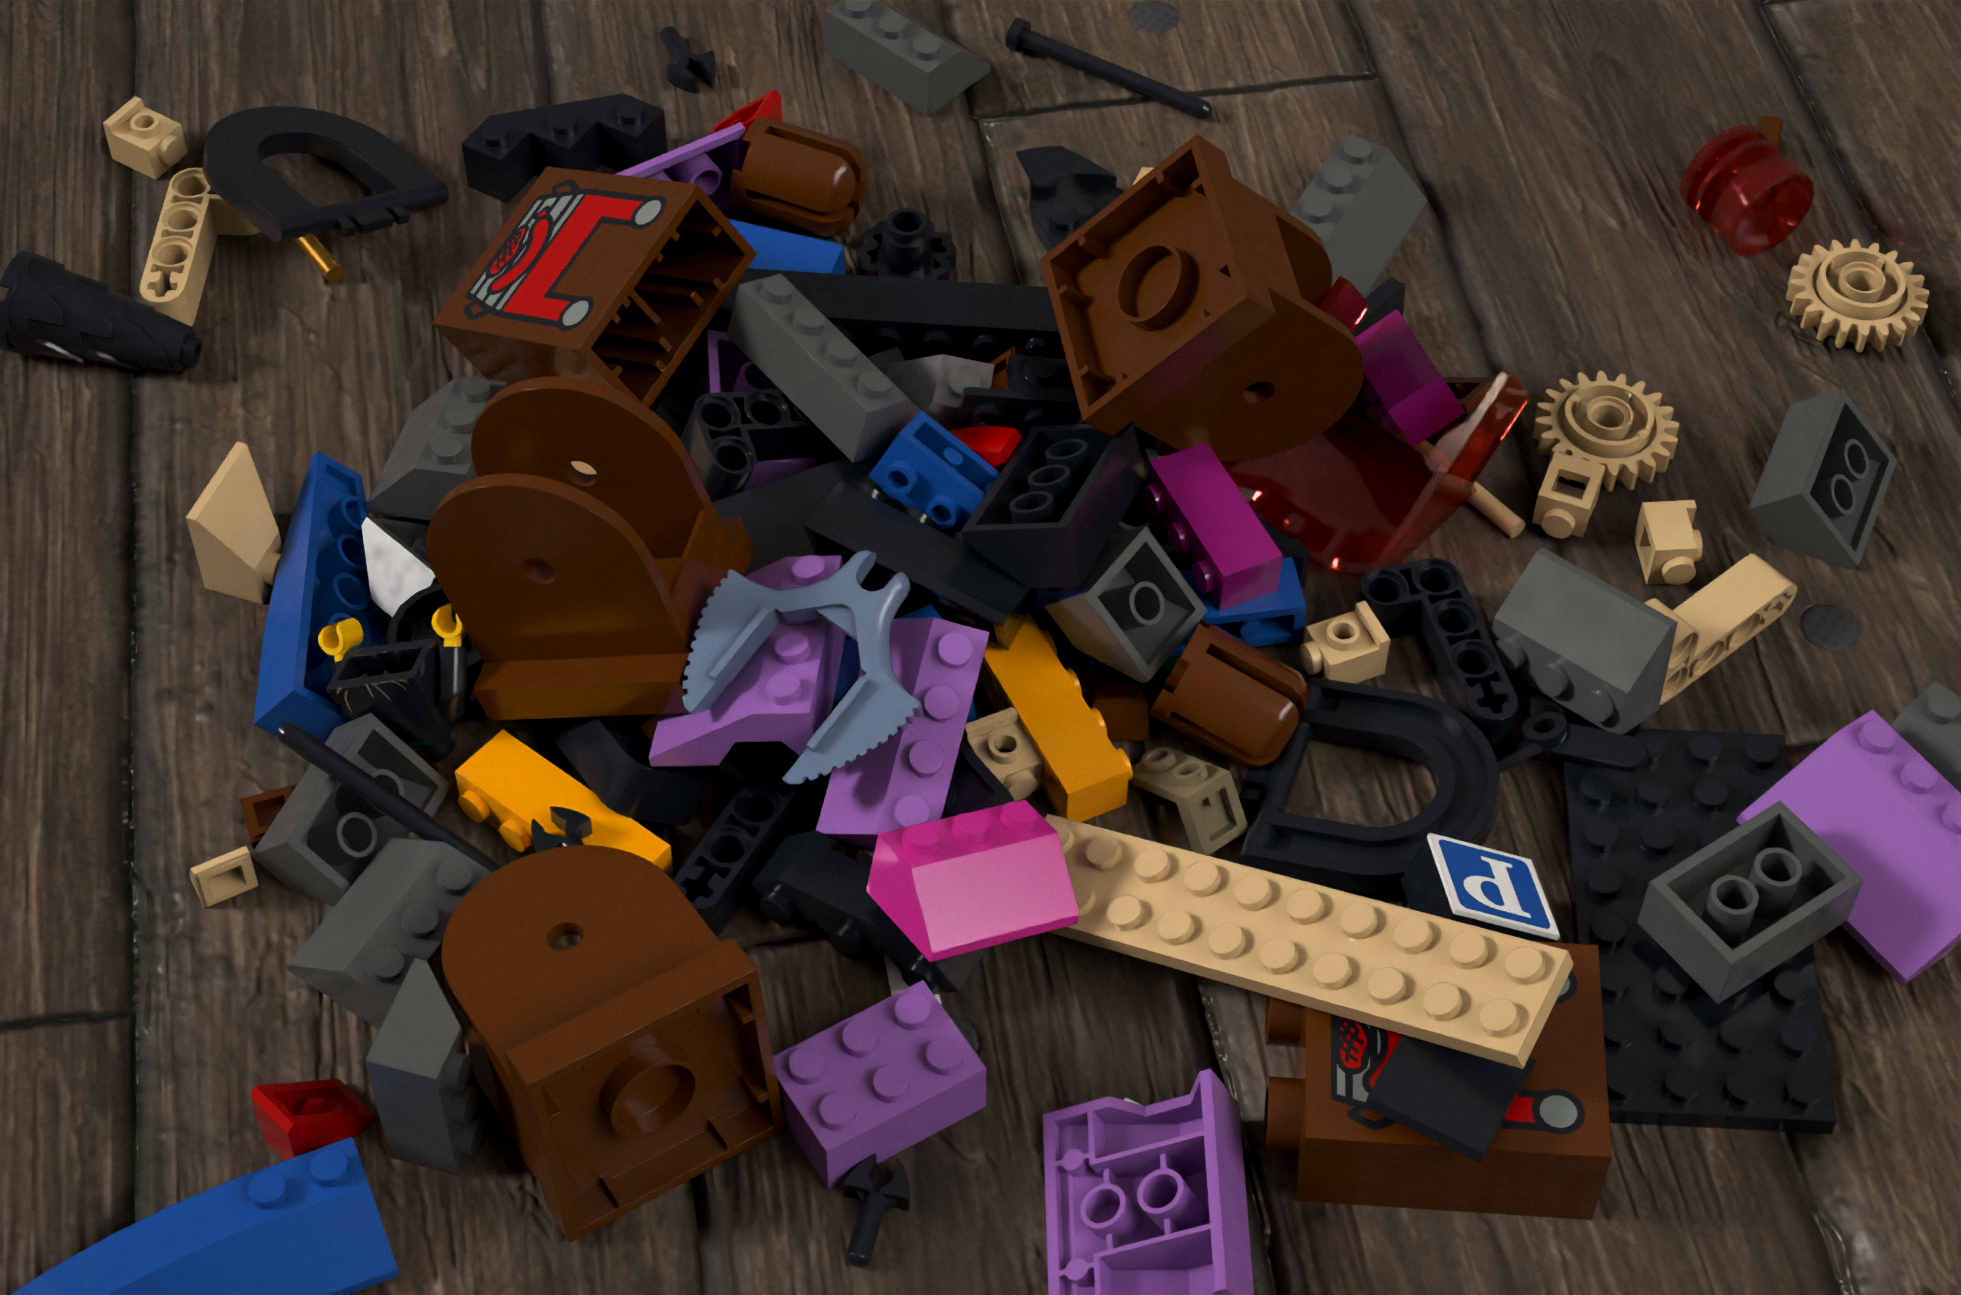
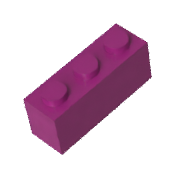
(1404, 381)
(1212, 526)

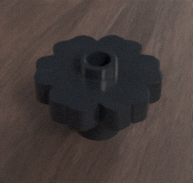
(906, 248)

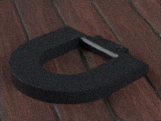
(242, 180)
(1358, 855)

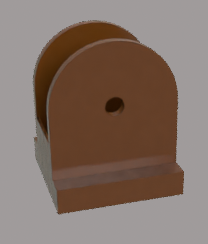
(1192, 299)
(576, 578)
(615, 1054)

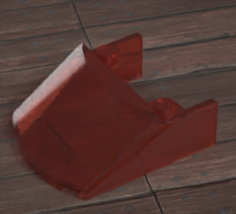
(1362, 493)

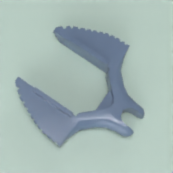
(747, 613)

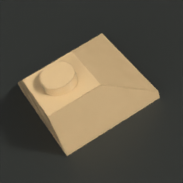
(236, 531)

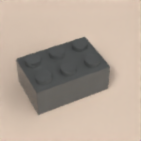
(1749, 901)

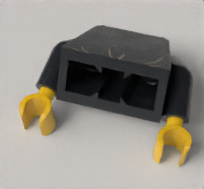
(406, 685)

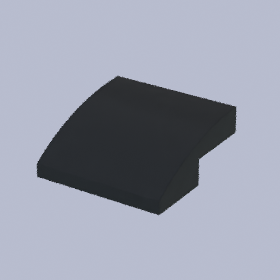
(1448, 1094)

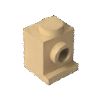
(144, 139)
(1566, 508)
(1668, 542)
(1346, 647)
(1006, 752)

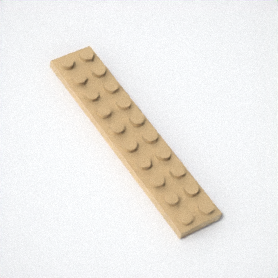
(1312, 944)

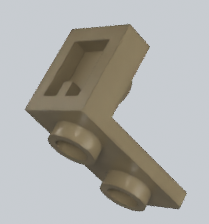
(1202, 794)

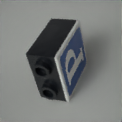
(1479, 888)

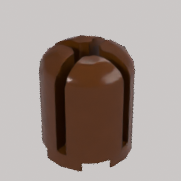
(800, 178)
(1231, 698)

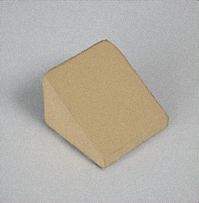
(224, 877)

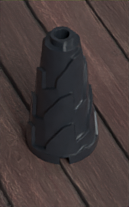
(84, 322)

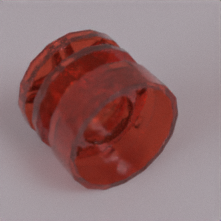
(1747, 190)

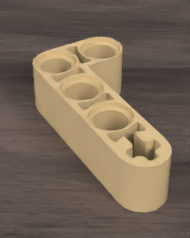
(185, 244)
(1722, 619)

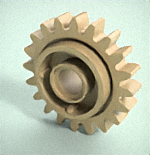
(1857, 295)
(1607, 426)

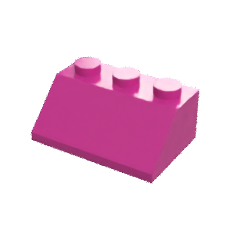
(973, 880)

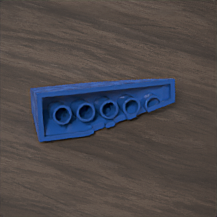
(316, 585)
(269, 1232)

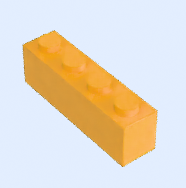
(1080, 765)
(514, 784)

